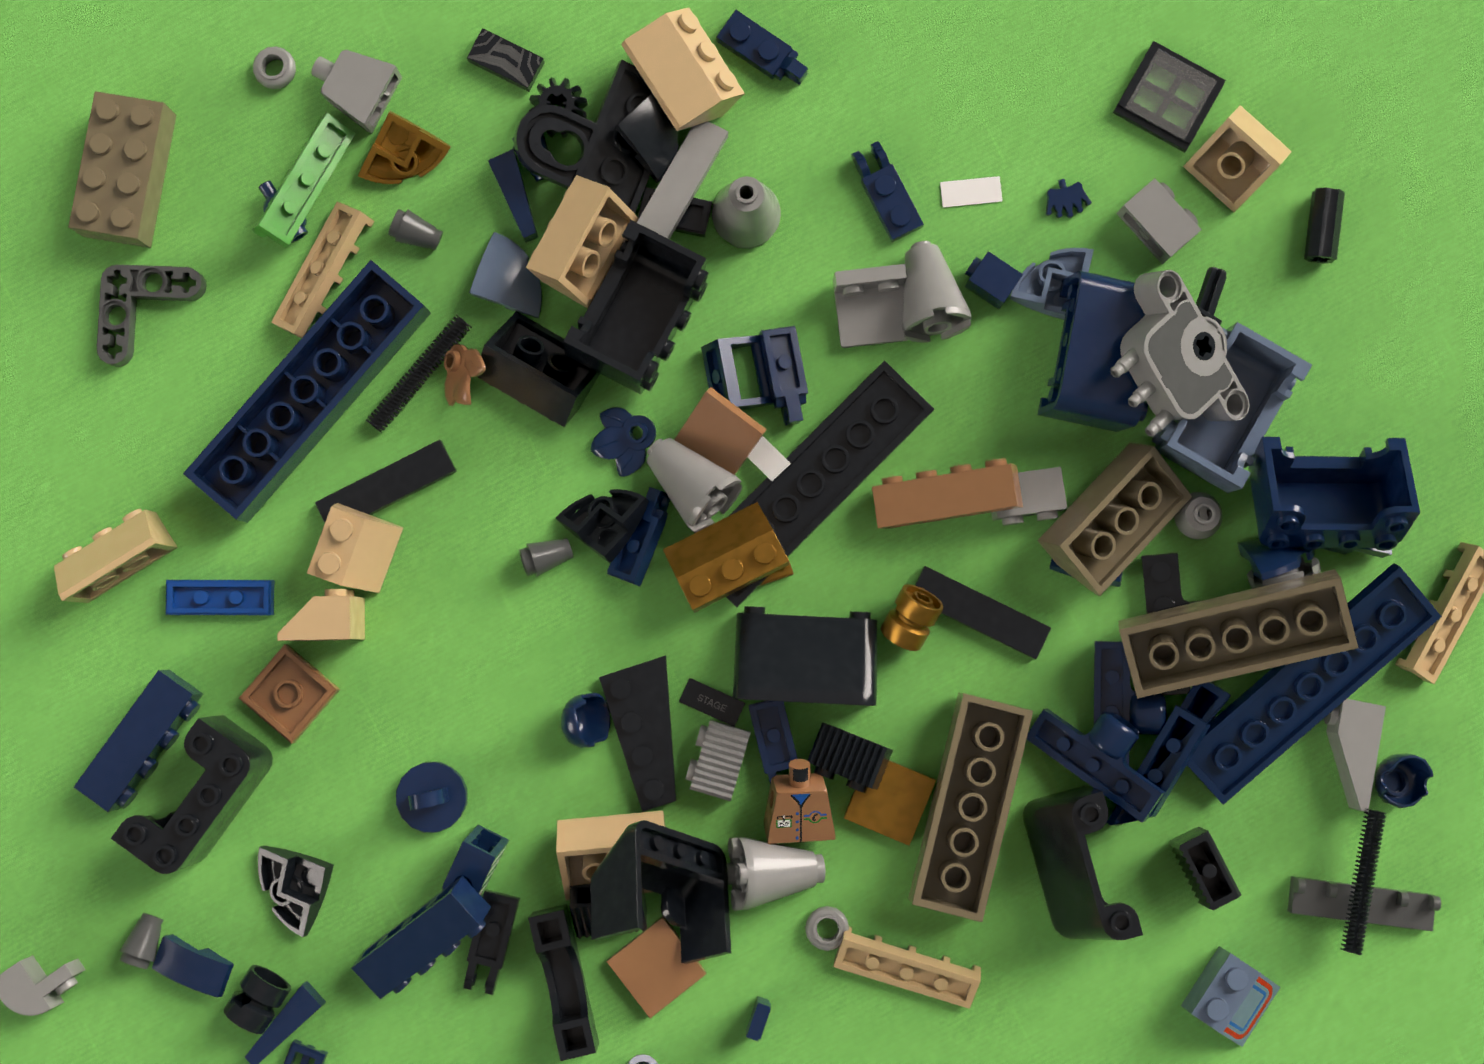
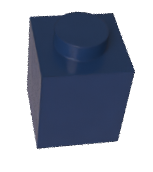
(992, 279)

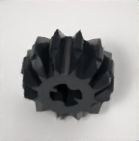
(561, 96)

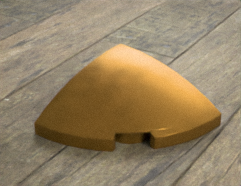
(402, 152)

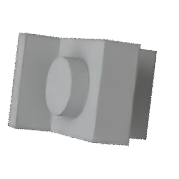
(32, 992)

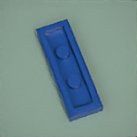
(220, 597)

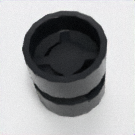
(255, 1003)

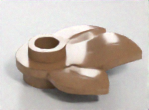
(460, 367)

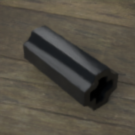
(1324, 225)

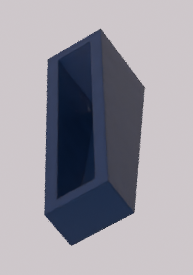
(511, 183)
(293, 1015)

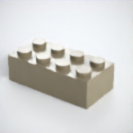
(122, 169)

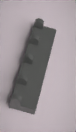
(1387, 907)

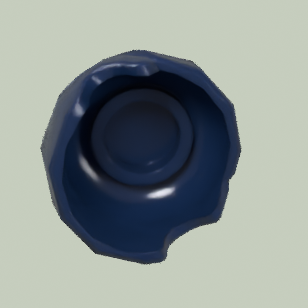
(586, 720)
(1402, 779)

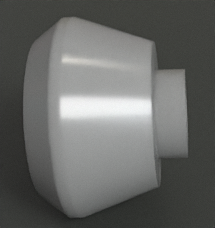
(1199, 516)

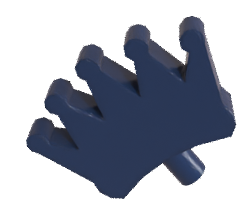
(1066, 198)

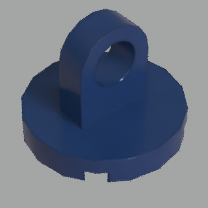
(431, 797)

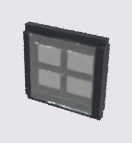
(1169, 96)

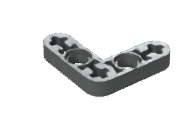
(133, 290)

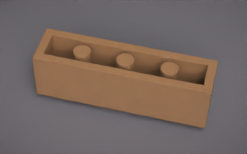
(947, 495)

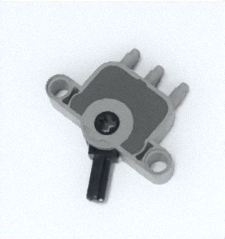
(1180, 353)

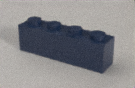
(139, 741)
(422, 938)

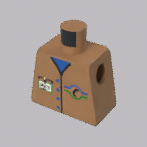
(798, 807)

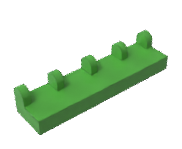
(304, 181)

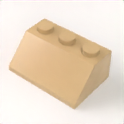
(683, 69)
(581, 240)
(112, 557)
(586, 842)

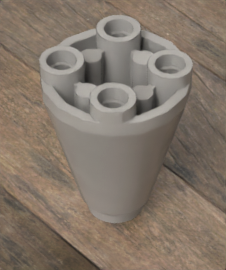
(769, 871)

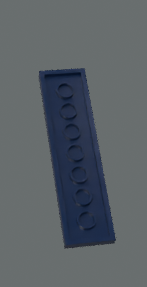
(1302, 693)

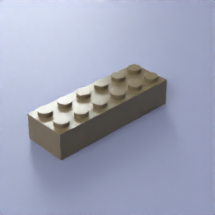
(1238, 633)
(970, 807)

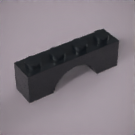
(568, 993)

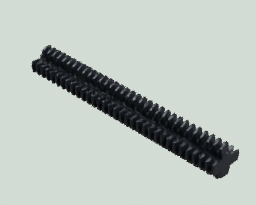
(410, 383)
(1364, 881)

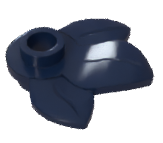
(619, 442)

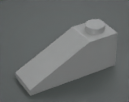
(1355, 738)

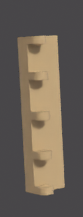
(321, 269)
(1455, 606)
(908, 969)

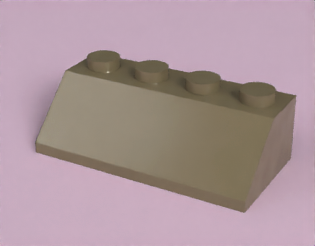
(1115, 517)

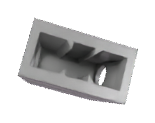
(358, 86)

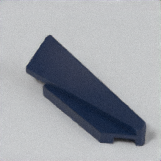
(1177, 743)

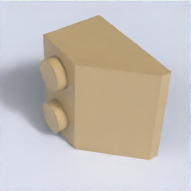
(1237, 159)
(354, 549)
(328, 617)

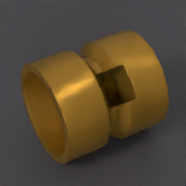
(910, 620)

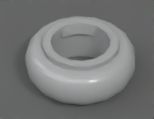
(264, 58)
(811, 927)

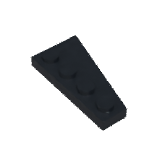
(643, 724)

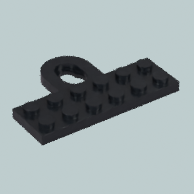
(604, 152)

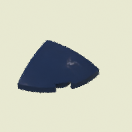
(1270, 562)

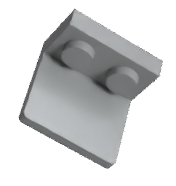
(870, 305)

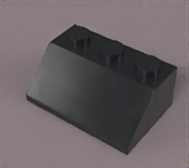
(533, 369)

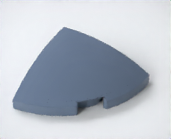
(505, 279)
(1041, 285)

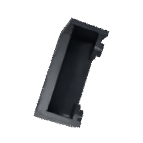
(681, 869)

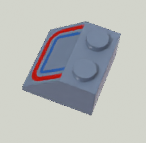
(1230, 996)

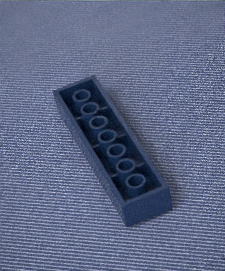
(307, 393)

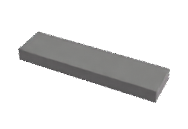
(683, 178)

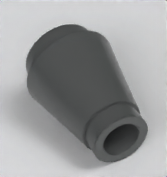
(414, 230)
(544, 555)
(142, 942)

